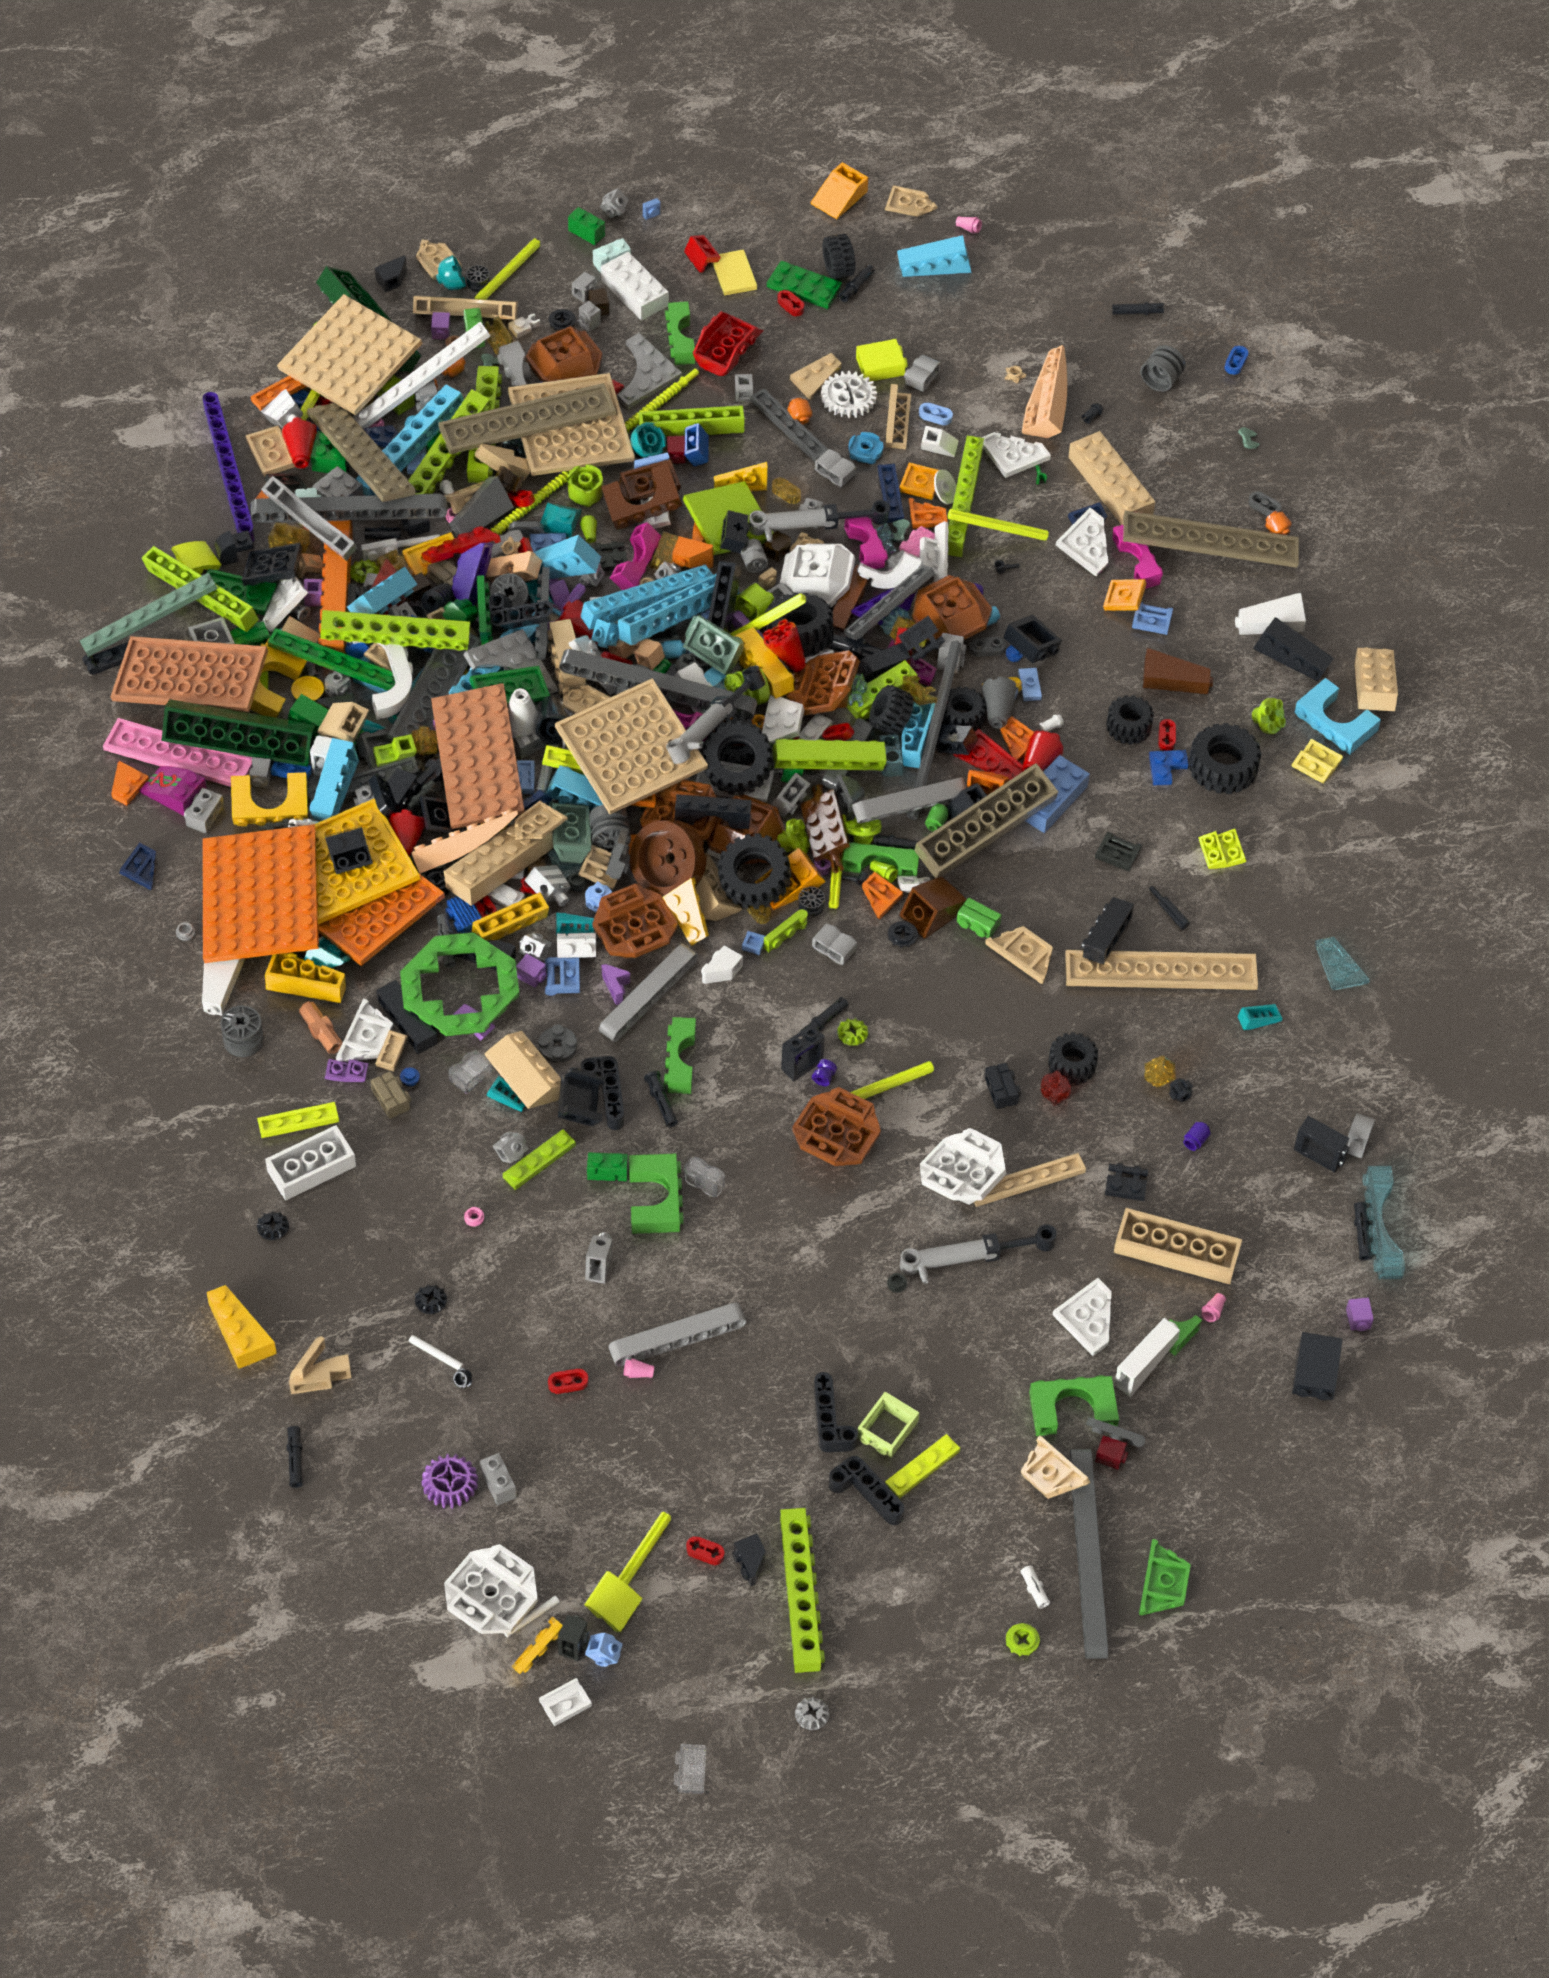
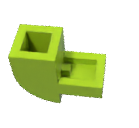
(399, 749)

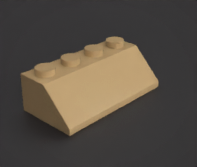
(713, 900)
(525, 1070)

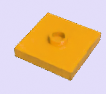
(918, 481)
(1124, 595)

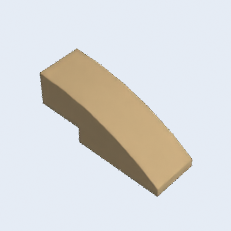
(497, 456)
(321, 1375)

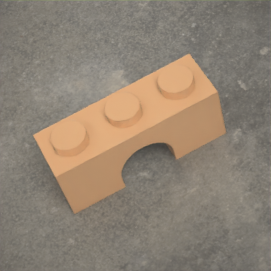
(523, 564)
(646, 651)

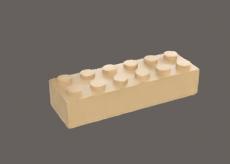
(1110, 476)
(494, 864)
(1177, 1246)

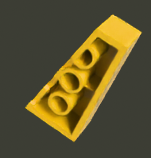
(756, 653)
(303, 978)
(241, 1331)

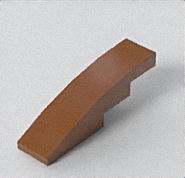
(849, 600)

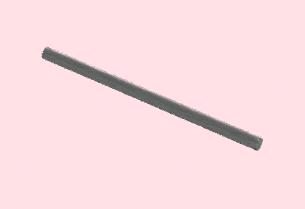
(936, 720)

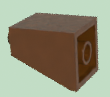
(932, 905)

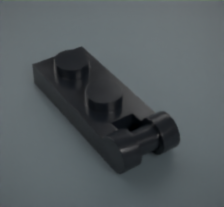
(107, 659)

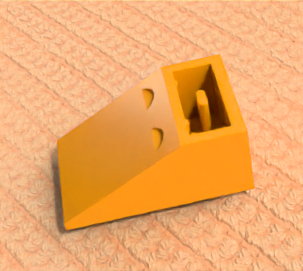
(840, 190)
(803, 875)

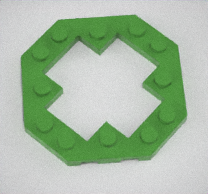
(486, 956)

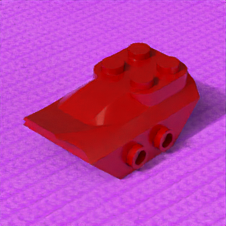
(723, 343)

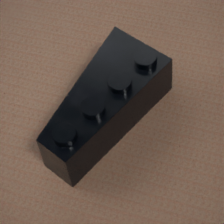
(1293, 650)

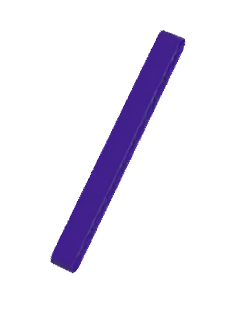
(227, 464)

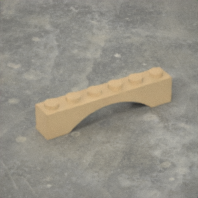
(455, 306)

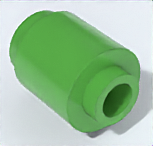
(936, 817)

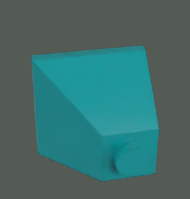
(560, 519)
(327, 954)

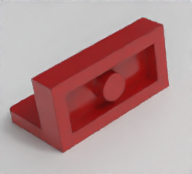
(701, 252)

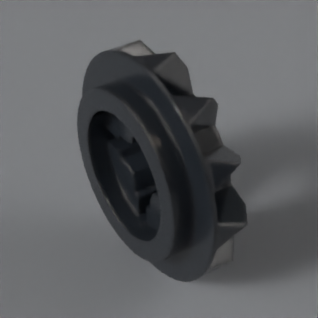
(555, 318)
(895, 931)
(265, 1230)
(435, 1305)

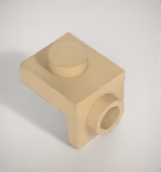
(309, 563)

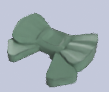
(489, 360)
(1246, 435)
(902, 526)

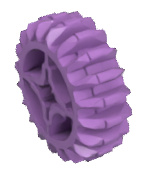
(466, 1476)

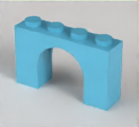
(1345, 735)

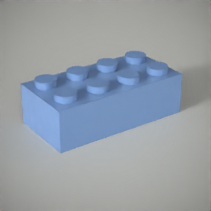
(1069, 782)

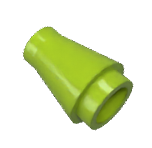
(589, 528)
(885, 870)

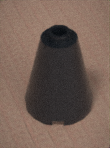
(549, 714)

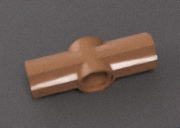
(320, 1027)

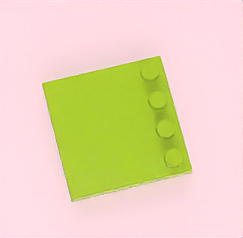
(711, 506)

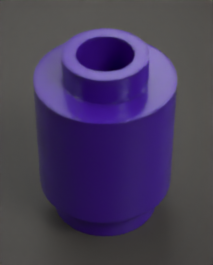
(1196, 1136)

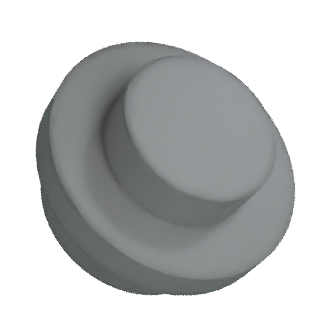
(185, 931)

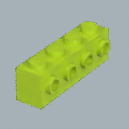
(891, 677)

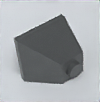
(848, 793)

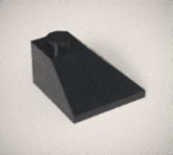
(436, 814)

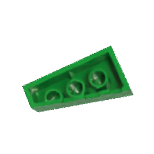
(310, 712)

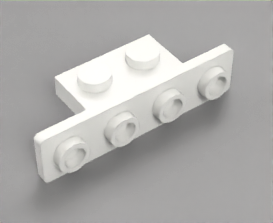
(935, 552)

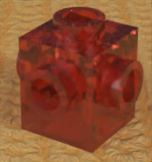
(1055, 1087)

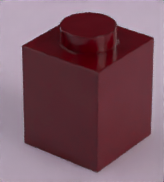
(676, 449)
(1111, 1452)

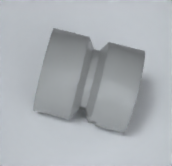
(754, 556)

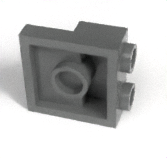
(366, 743)
(619, 857)

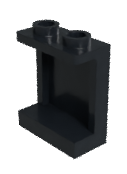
(579, 1097)

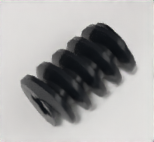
(437, 597)

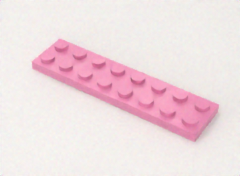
(146, 745)

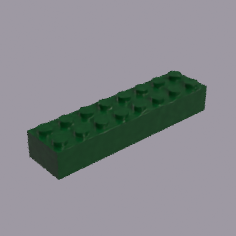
(337, 282)
(238, 732)

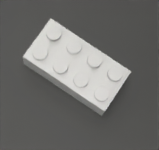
(634, 286)
(310, 1162)

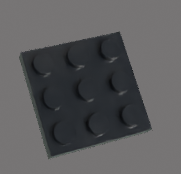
(272, 564)

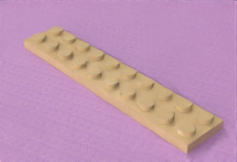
(1164, 970)

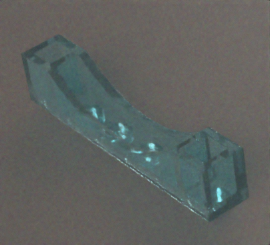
(1389, 1258)

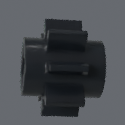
(1180, 1090)

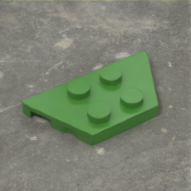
(1164, 1580)

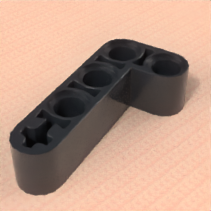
(525, 612)
(610, 1092)
(828, 1412)
(869, 1492)

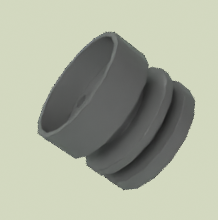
(1163, 368)
(518, 587)
(606, 827)
(242, 1031)

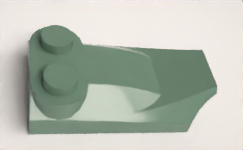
(713, 644)
(573, 836)

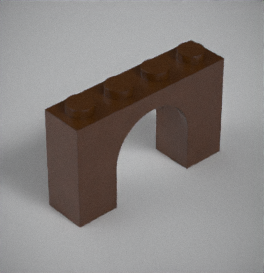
(664, 500)

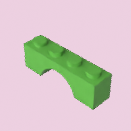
(682, 347)
(861, 855)
(682, 1036)

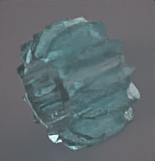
(889, 621)

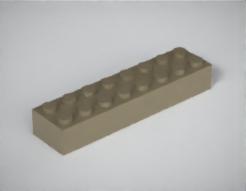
(986, 821)

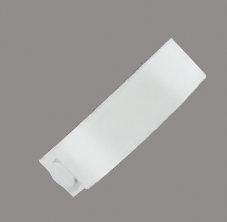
(893, 577)

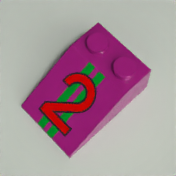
(174, 787)

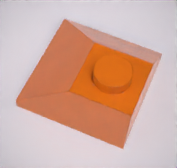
(692, 553)
(987, 780)

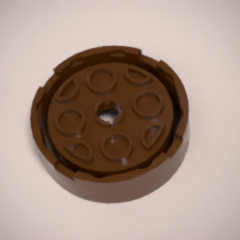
(651, 856)

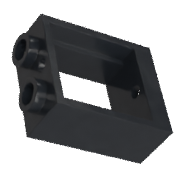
(1016, 636)
(802, 1054)
(1322, 1144)

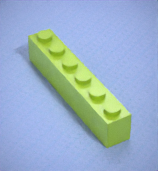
(713, 420)
(829, 754)

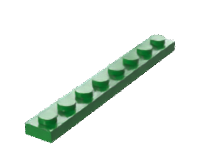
(332, 659)

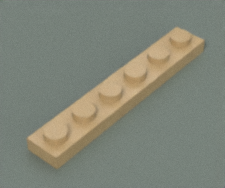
(1035, 1178)

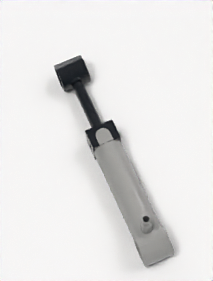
(828, 517)
(721, 708)
(985, 1248)

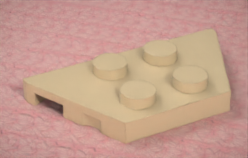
(1024, 951)
(1051, 1471)

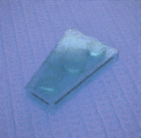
(1339, 965)

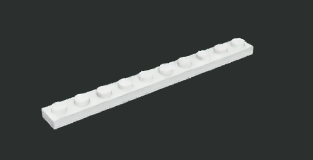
(422, 376)

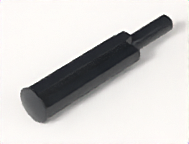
(1170, 909)

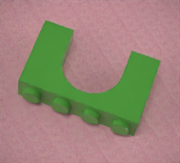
(666, 1215)
(1096, 1391)

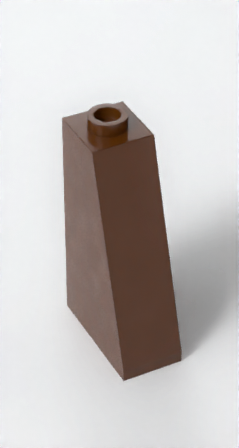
(1175, 674)

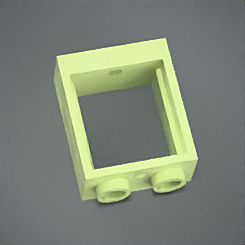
(897, 1409)

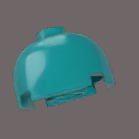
(450, 274)
(647, 440)

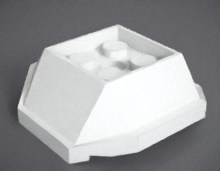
(819, 571)
(964, 1166)
(497, 1572)

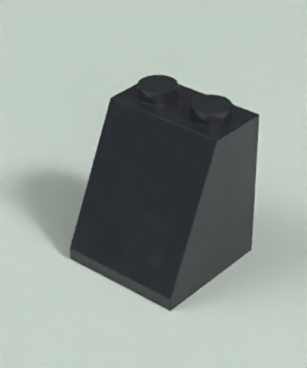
(1317, 1366)

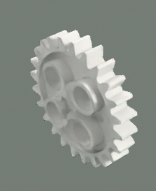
(860, 390)

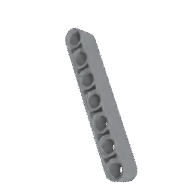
(907, 800)
(648, 992)
(678, 1334)

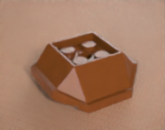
(564, 356)
(969, 610)
(825, 682)
(665, 806)
(763, 820)
(633, 907)
(840, 1113)

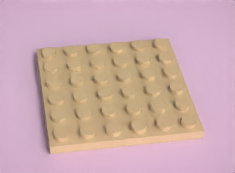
(349, 354)
(582, 444)
(625, 743)

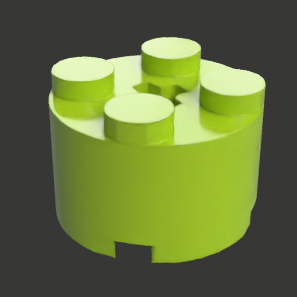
(585, 485)
(753, 601)

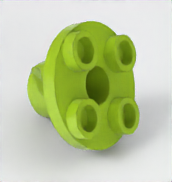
(1269, 715)
(863, 832)
(794, 836)

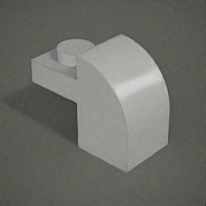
(1359, 1134)

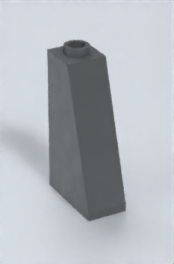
(482, 508)

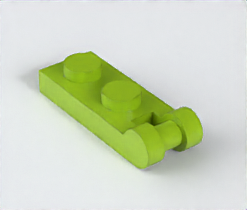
(785, 930)

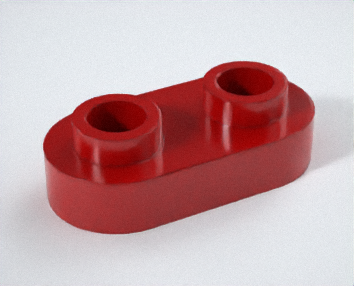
(567, 1381)

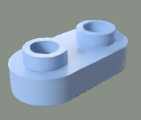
(935, 413)

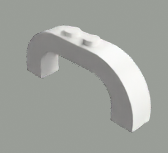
(392, 701)

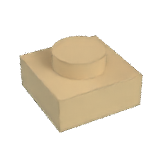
(768, 578)

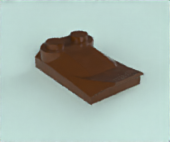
(640, 482)

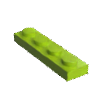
(539, 1159)

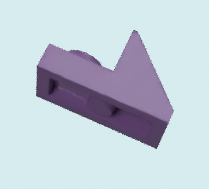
(558, 591)
(615, 980)

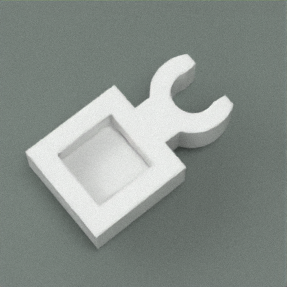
(523, 326)
(907, 882)

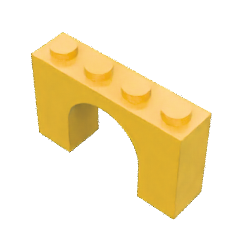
(265, 701)
(247, 812)

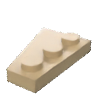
(813, 376)

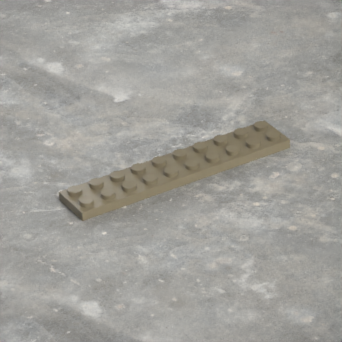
(527, 418)
(361, 452)
(1210, 539)

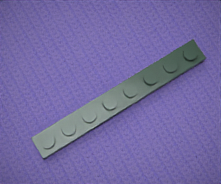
(148, 614)

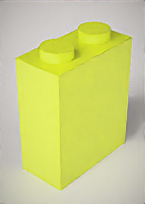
(881, 360)

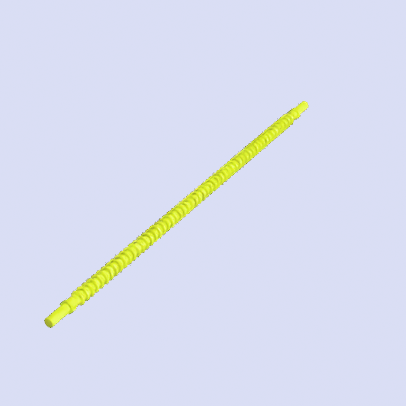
(563, 478)

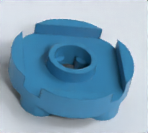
(869, 455)

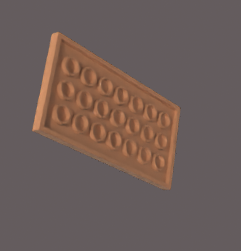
(189, 672)
(477, 755)

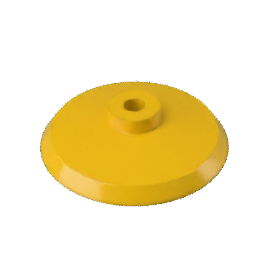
(308, 686)

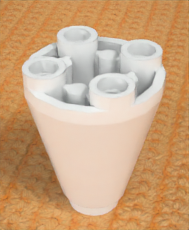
(522, 713)

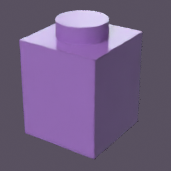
(440, 325)
(314, 590)
(531, 970)
(1359, 1314)

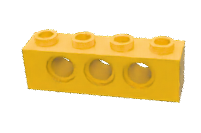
(511, 918)

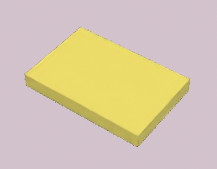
(734, 273)

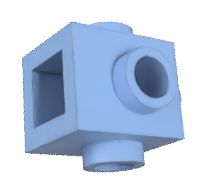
(594, 894)
(603, 1649)

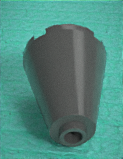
(999, 700)

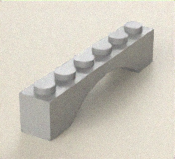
(512, 358)
(309, 518)

